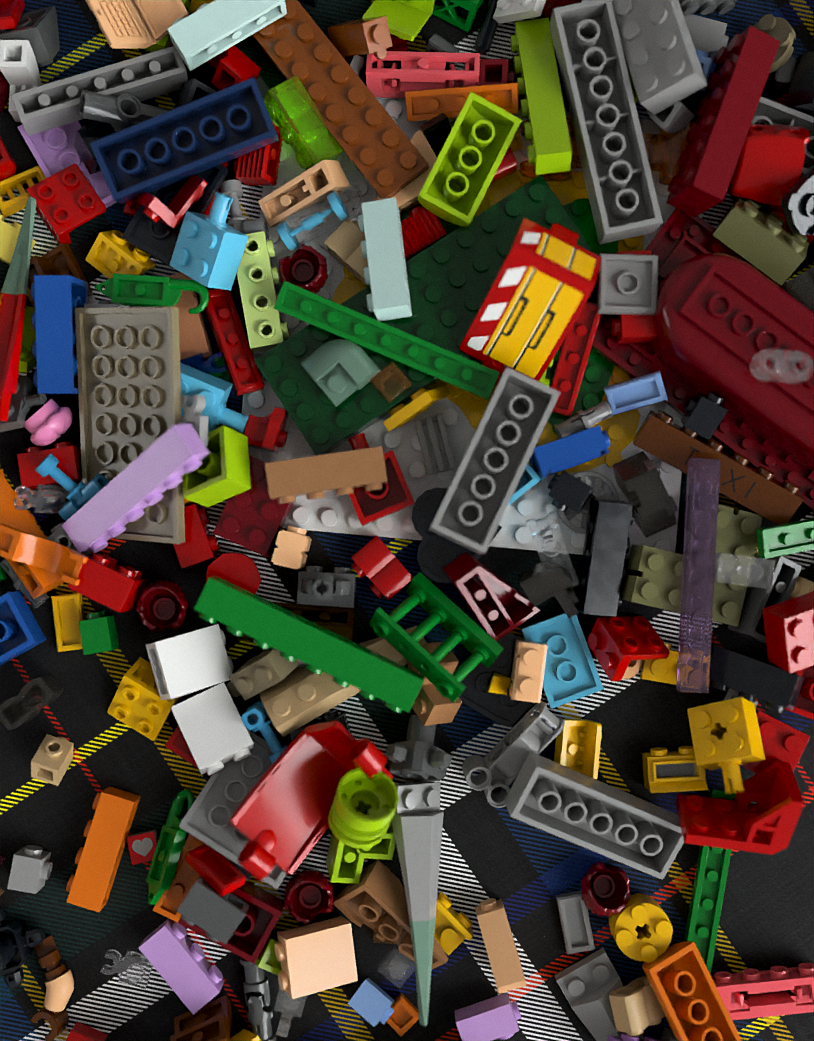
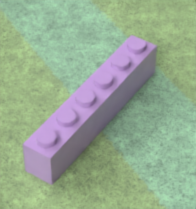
(136, 488)

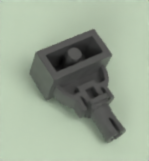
(326, 588)

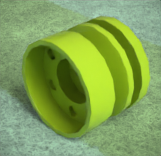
(363, 808)

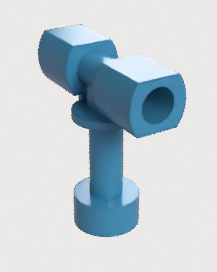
(78, 493)
(256, 720)

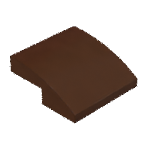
(55, 262)
(207, 1024)

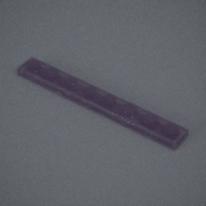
(698, 575)

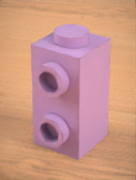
(488, 1019)

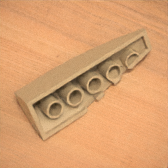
(308, 695)

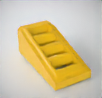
(15, 182)

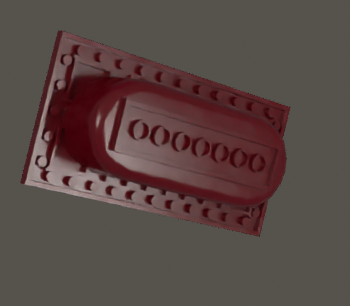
(708, 326)

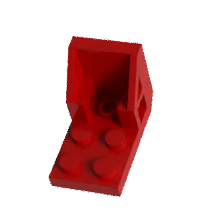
(742, 824)

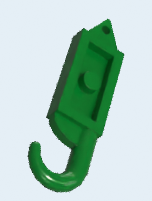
(151, 291)
(168, 849)

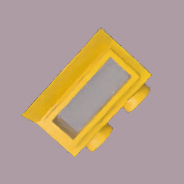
(672, 771)

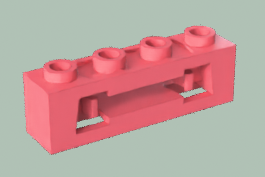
(419, 72)
(778, 978)

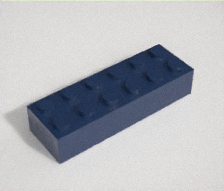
(185, 141)

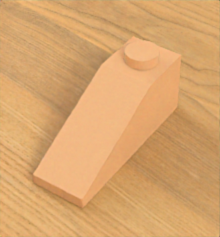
(304, 191)

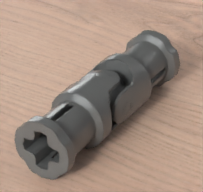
(258, 1001)

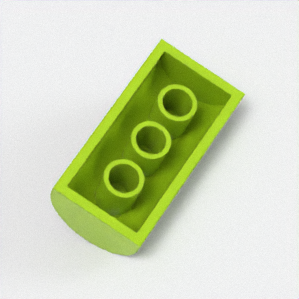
(468, 161)

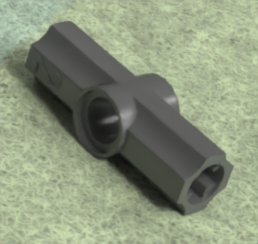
(113, 109)

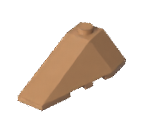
(380, 894)

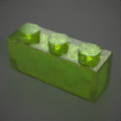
(301, 123)

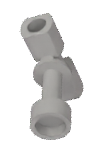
(234, 189)

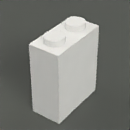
(190, 662)
(213, 729)

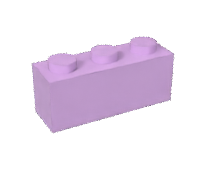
(182, 965)

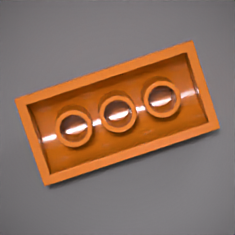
(689, 995)

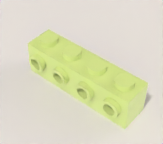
(259, 294)

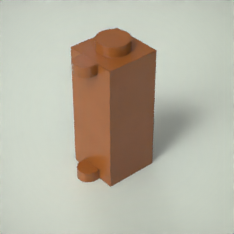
(361, 37)

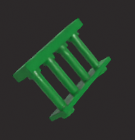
(453, 619)

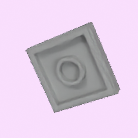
(627, 284)

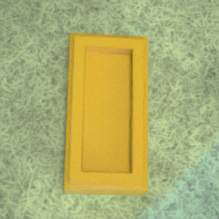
(67, 612)

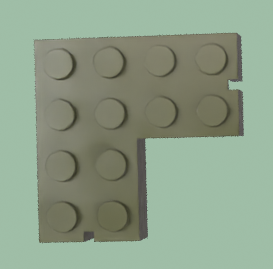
(662, 570)

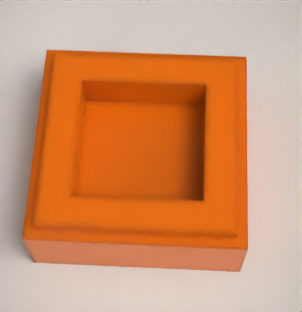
(404, 1015)

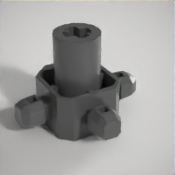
(417, 756)

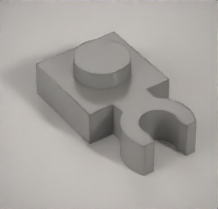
(193, 415)

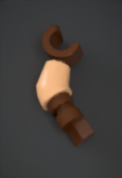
(58, 988)

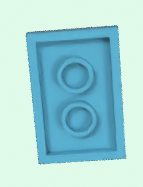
(568, 663)

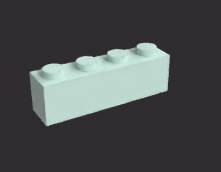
(221, 26)
(386, 259)

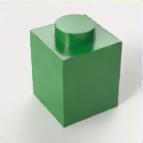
(98, 633)

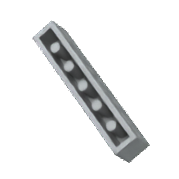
(59, 101)

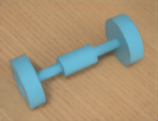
(288, 235)

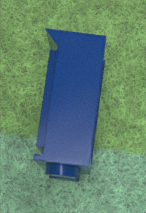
(569, 451)

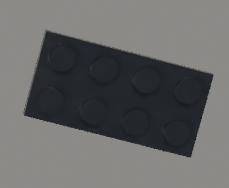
(159, 239)

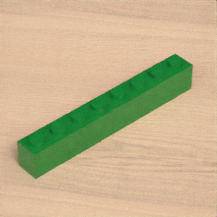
(309, 643)

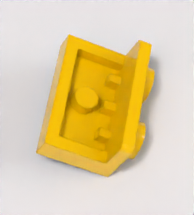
(579, 746)

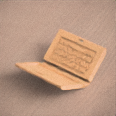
(136, 22)

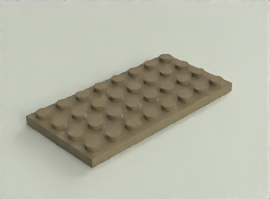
(130, 400)

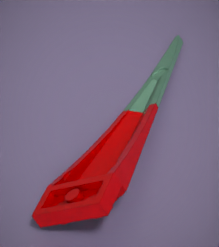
(13, 310)

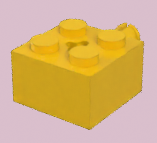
(727, 750)

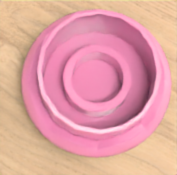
(48, 423)

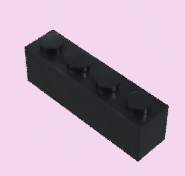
(604, 556)

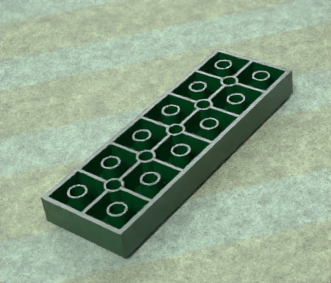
(445, 295)

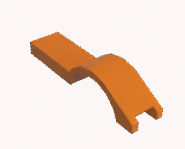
(41, 553)

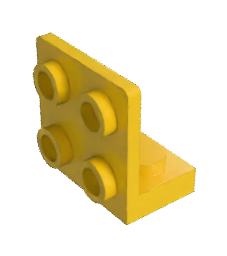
(139, 702)

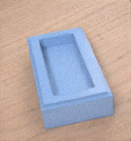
(636, 393)

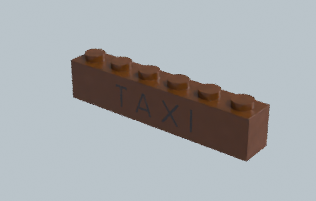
(738, 480)

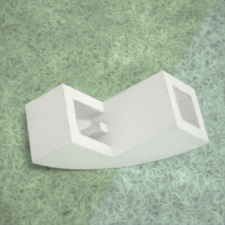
(19, 69)

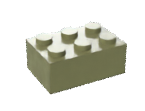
(762, 239)

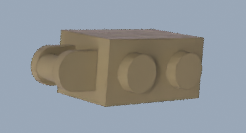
(260, 673)

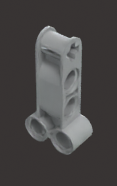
(506, 759)

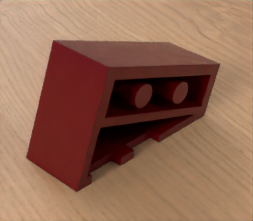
(489, 598)

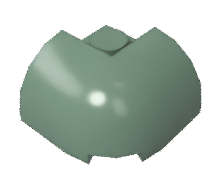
(340, 369)

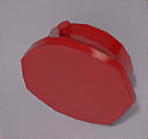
(236, 569)

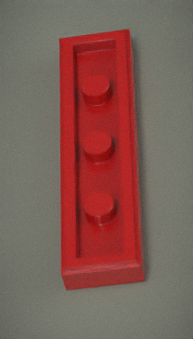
(233, 342)
(574, 358)

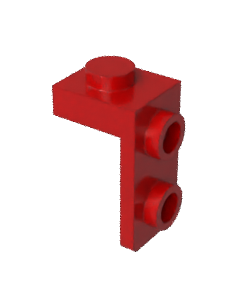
(175, 211)

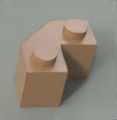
(429, 703)

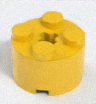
(645, 942)

